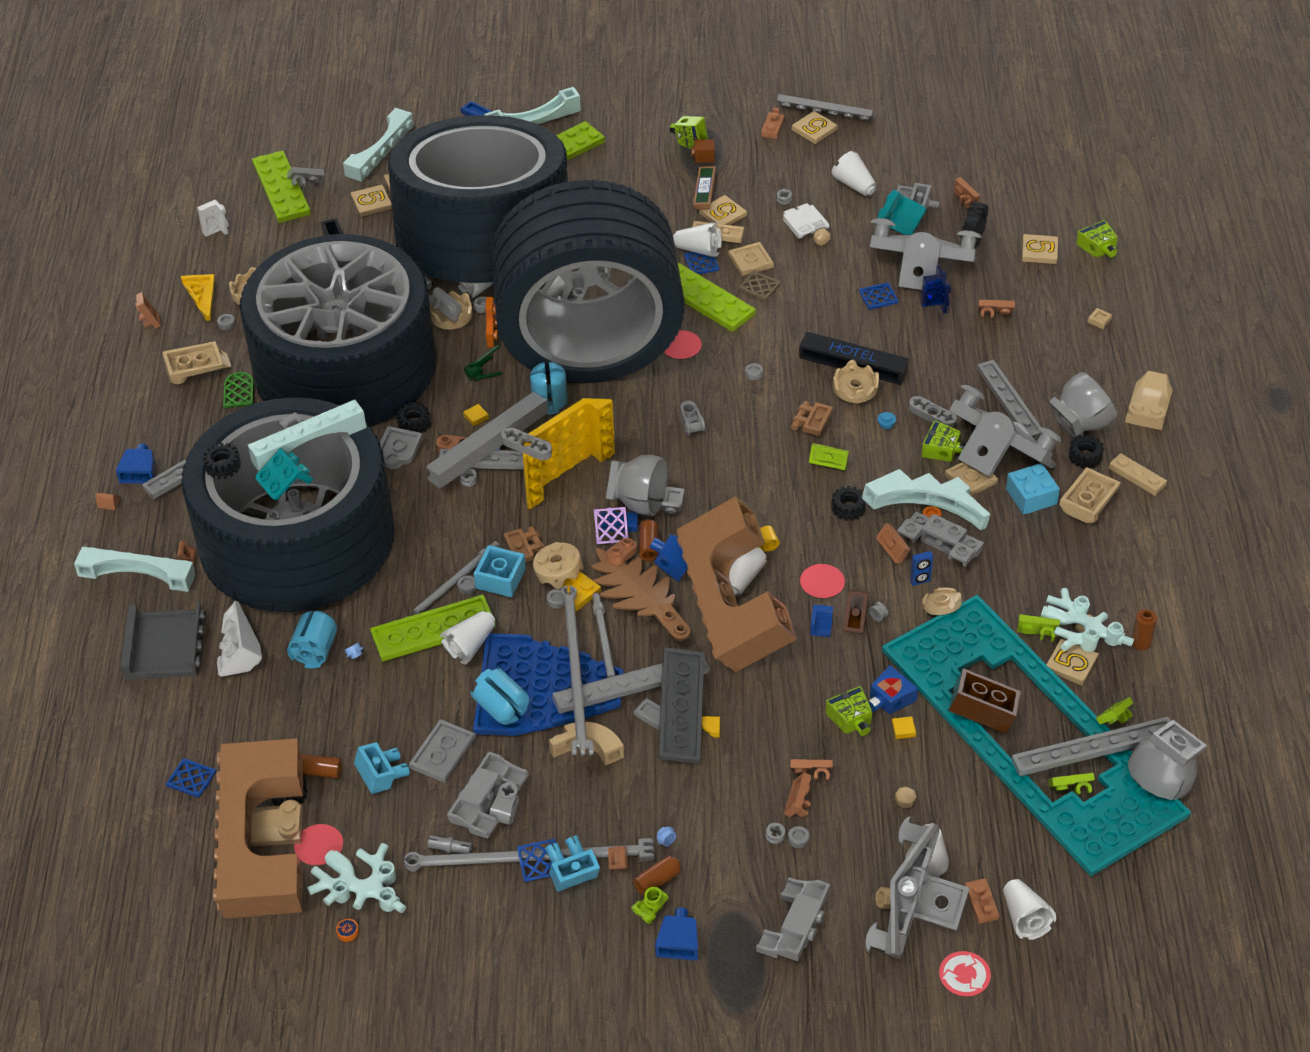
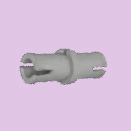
(449, 845)

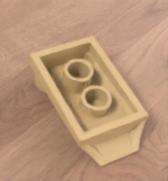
(194, 360)
(1150, 401)
(1088, 495)
(277, 824)

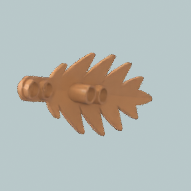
(640, 592)

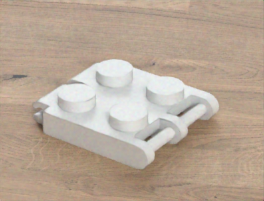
(804, 220)

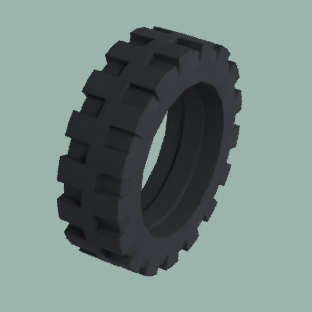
(976, 219)

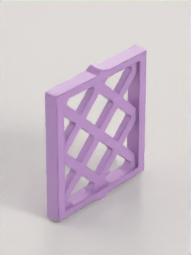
(597, 526)

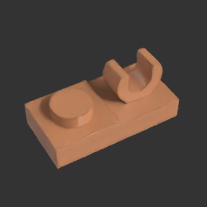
(772, 124)
(965, 192)
(990, 306)
(148, 311)
(893, 543)
(803, 765)
(796, 797)
(982, 901)

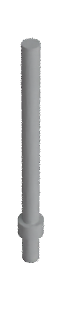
(451, 582)
(599, 610)

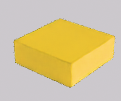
(476, 415)
(903, 727)

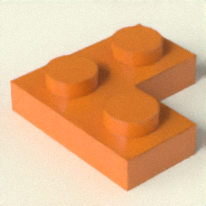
(491, 332)

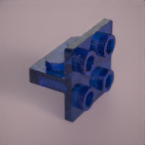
(936, 290)

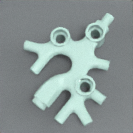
(1078, 614)
(340, 887)

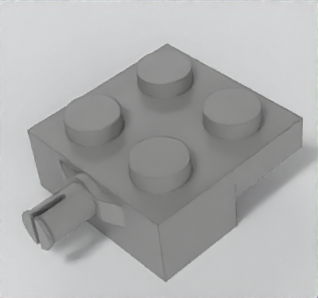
(919, 193)

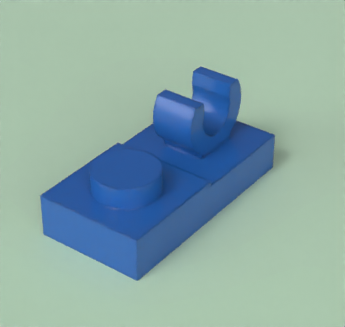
(632, 520)

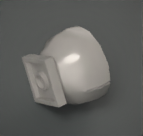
(1082, 406)
(638, 482)
(1167, 761)

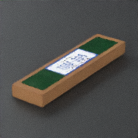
(704, 188)

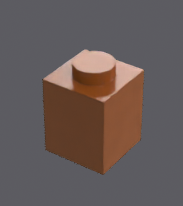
(703, 151)

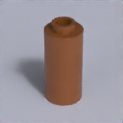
(647, 532)
(1144, 629)
(322, 766)
(657, 874)

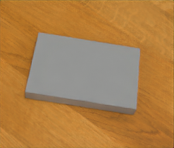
(442, 751)

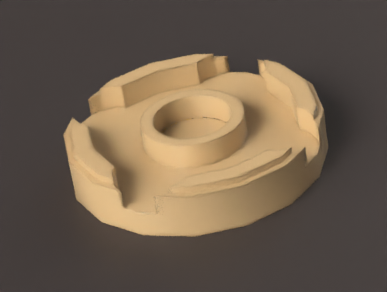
(942, 601)

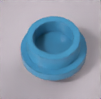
(886, 420)

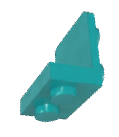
(903, 212)
(281, 472)

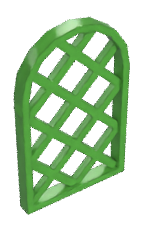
(238, 375)

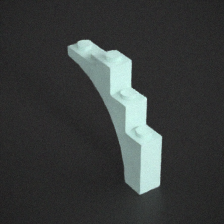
(926, 490)

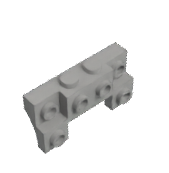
(942, 536)
(480, 792)
(800, 922)

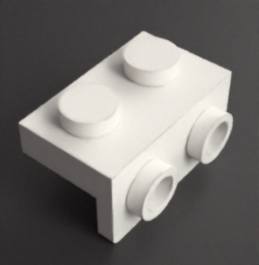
(212, 218)

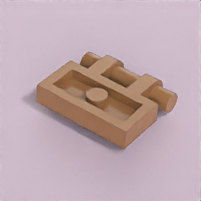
(817, 418)
(518, 542)

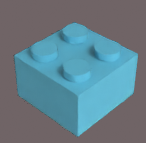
(1032, 488)
(499, 571)

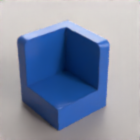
(821, 620)

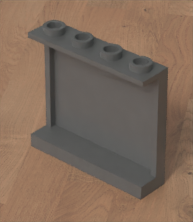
(162, 643)

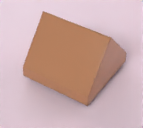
(107, 501)
(186, 552)
(618, 857)

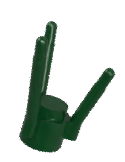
(474, 368)

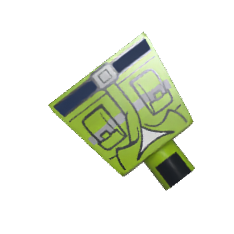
(689, 129)
(1098, 240)
(942, 442)
(850, 711)

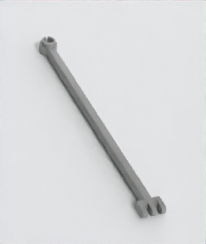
(581, 738)
(643, 850)

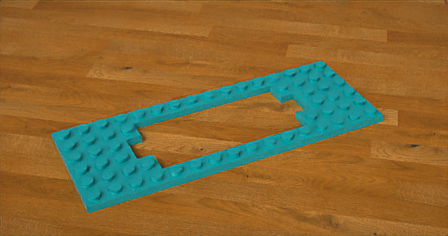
(1090, 831)

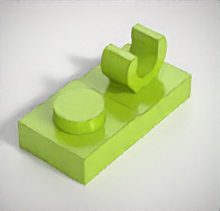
(828, 456)
(1038, 625)
(1116, 712)
(1063, 782)

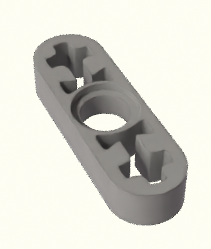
(921, 407)
(538, 449)

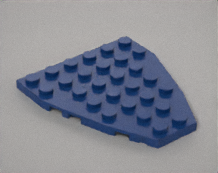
(540, 673)

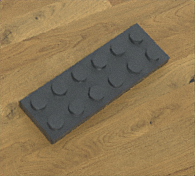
(681, 705)

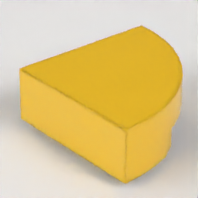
(711, 725)

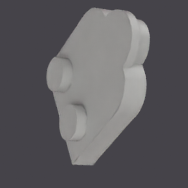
(399, 446)

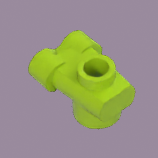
(651, 904)

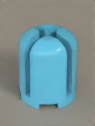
(556, 390)
(312, 639)
(500, 696)

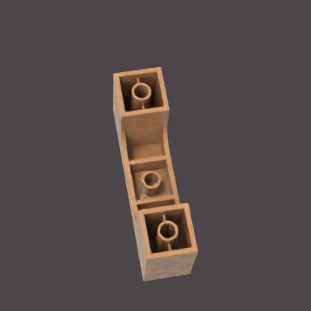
(710, 548)
(248, 881)

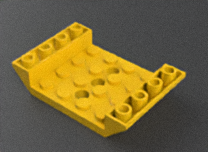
(574, 436)

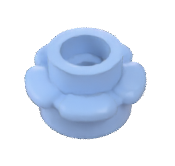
(354, 651)
(666, 836)

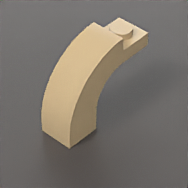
(605, 742)

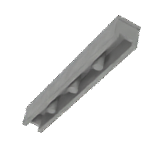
(485, 440)

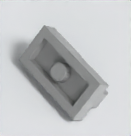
(305, 174)
(445, 303)

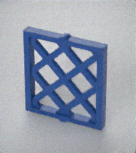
(702, 270)
(879, 304)
(177, 772)
(522, 863)

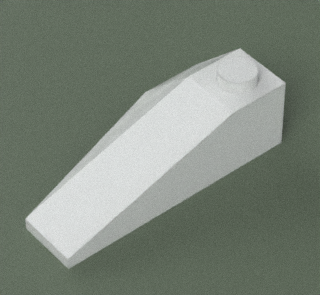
(239, 645)

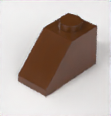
(856, 611)

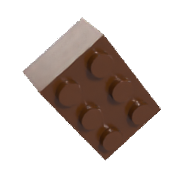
(984, 701)

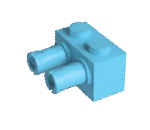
(375, 767)
(573, 869)

